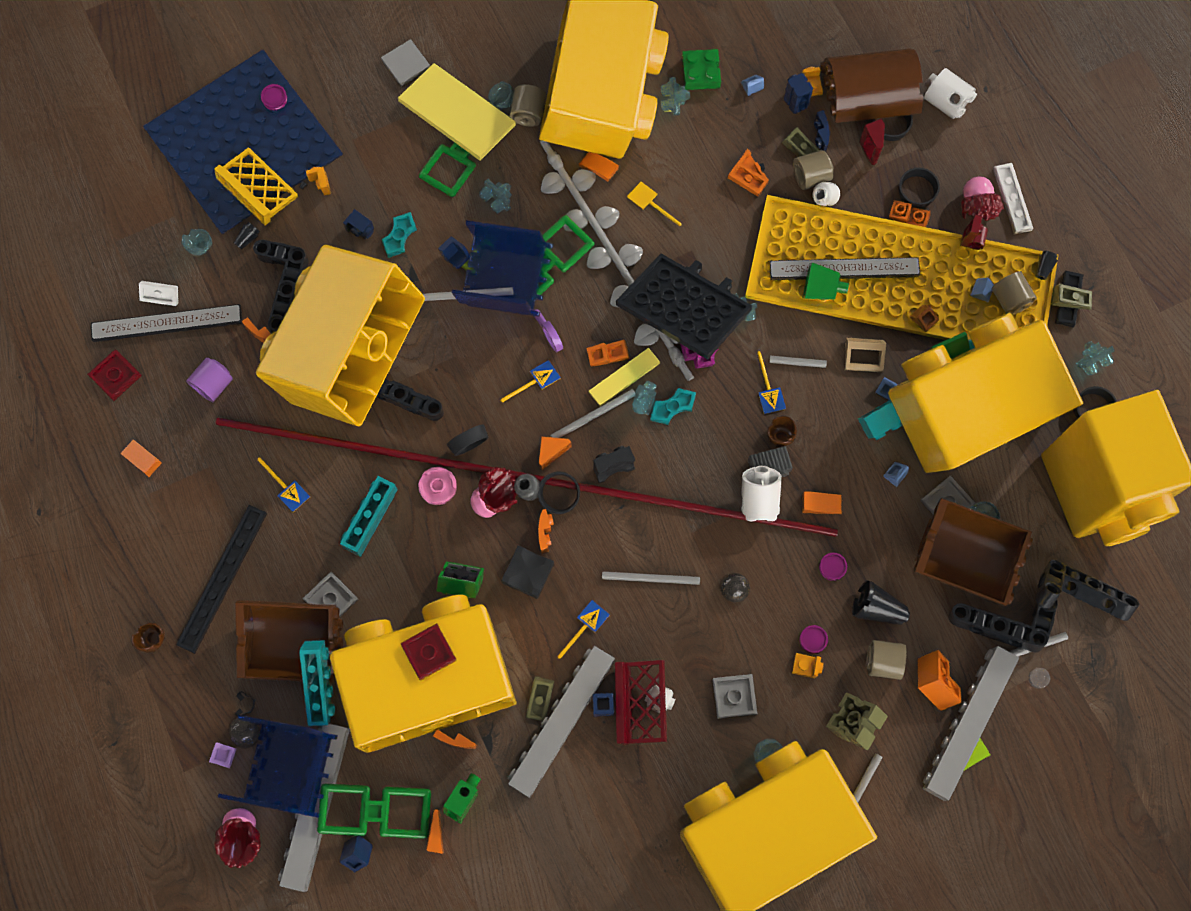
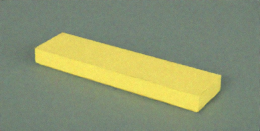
(624, 377)

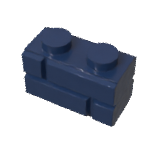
(798, 93)

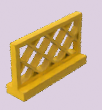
(242, 192)

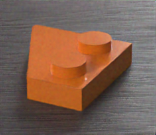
(749, 175)

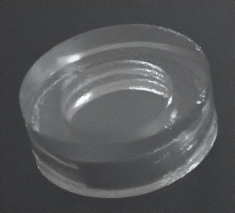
(1039, 678)

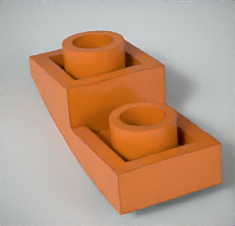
(905, 213)
(545, 526)

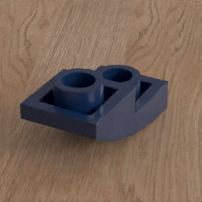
(822, 128)

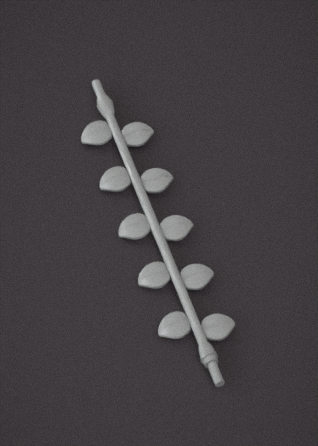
(599, 256)

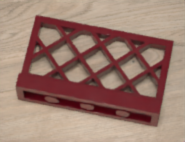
(624, 702)

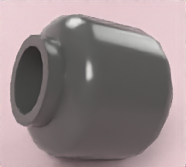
(527, 487)

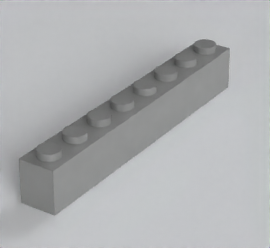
(561, 722)
(970, 723)
(304, 836)

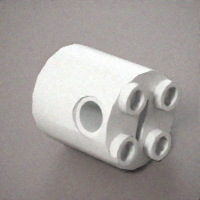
(943, 90)
(761, 493)

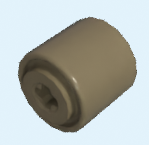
(528, 105)
(813, 169)
(1014, 293)
(886, 659)

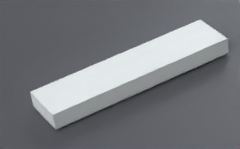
(1013, 198)

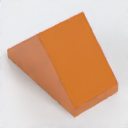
(551, 449)

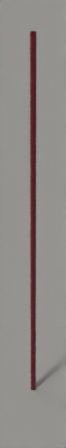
(552, 481)

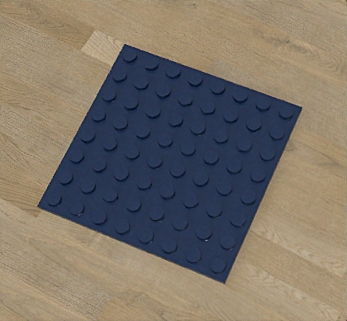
(227, 120)

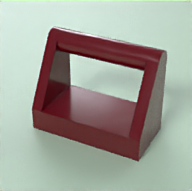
(873, 140)

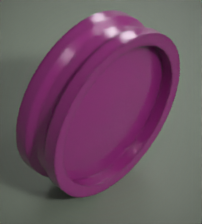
(274, 97)
(833, 566)
(813, 639)

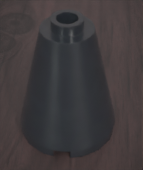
(879, 605)

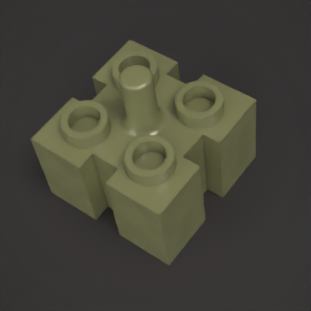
(857, 721)

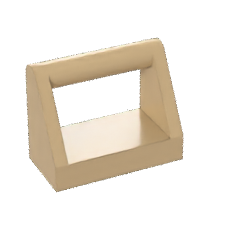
(866, 344)

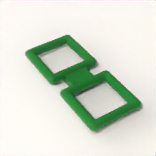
(458, 154)
(554, 260)
(374, 811)

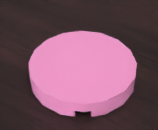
(437, 486)

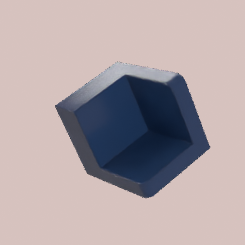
(454, 252)
(356, 853)

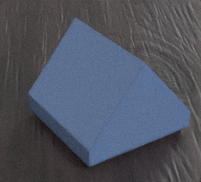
(753, 84)
(982, 289)
(884, 388)
(896, 473)

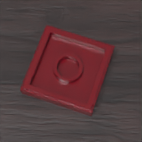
(114, 375)
(428, 652)

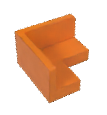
(936, 682)

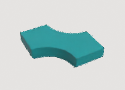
(395, 241)
(680, 402)

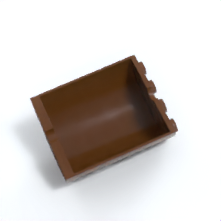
(873, 85)
(973, 551)
(275, 632)

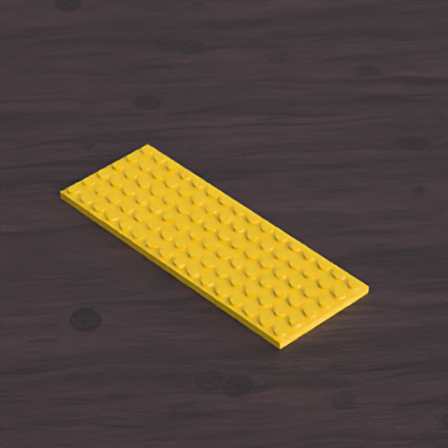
(946, 269)

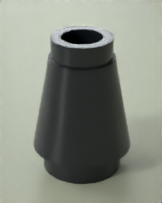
(246, 235)
(1046, 263)

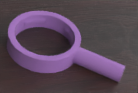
(550, 333)

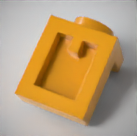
(813, 77)
(319, 175)
(807, 665)

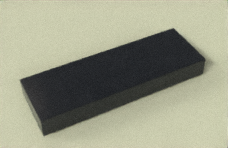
(1065, 315)

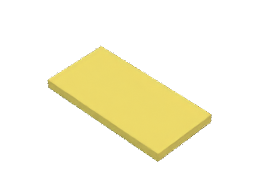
(457, 111)

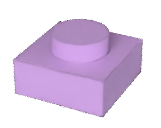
(222, 755)

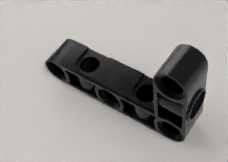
(283, 255)
(411, 401)
(1058, 578)
(1013, 632)

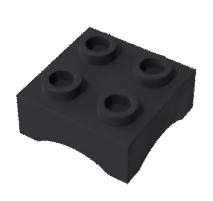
(617, 461)
(527, 572)

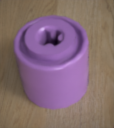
(210, 379)

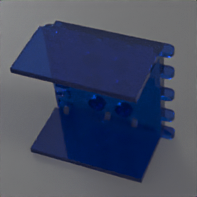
(504, 260)
(287, 767)

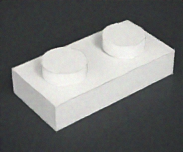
(158, 293)

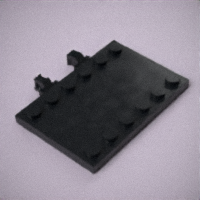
(685, 305)

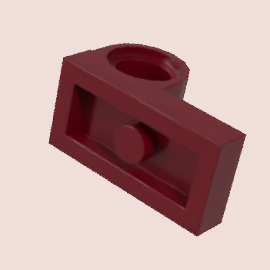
(974, 234)

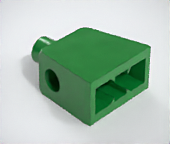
(823, 283)
(457, 805)

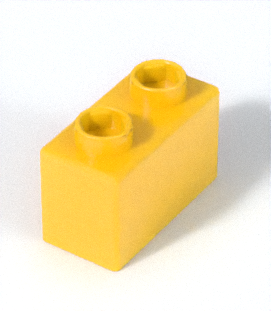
(601, 74)
(340, 334)
(984, 395)
(1119, 469)
(387, 699)
(775, 832)

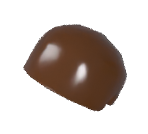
(782, 431)
(148, 637)

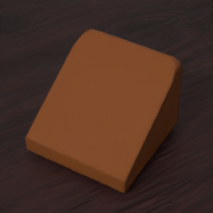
(924, 317)

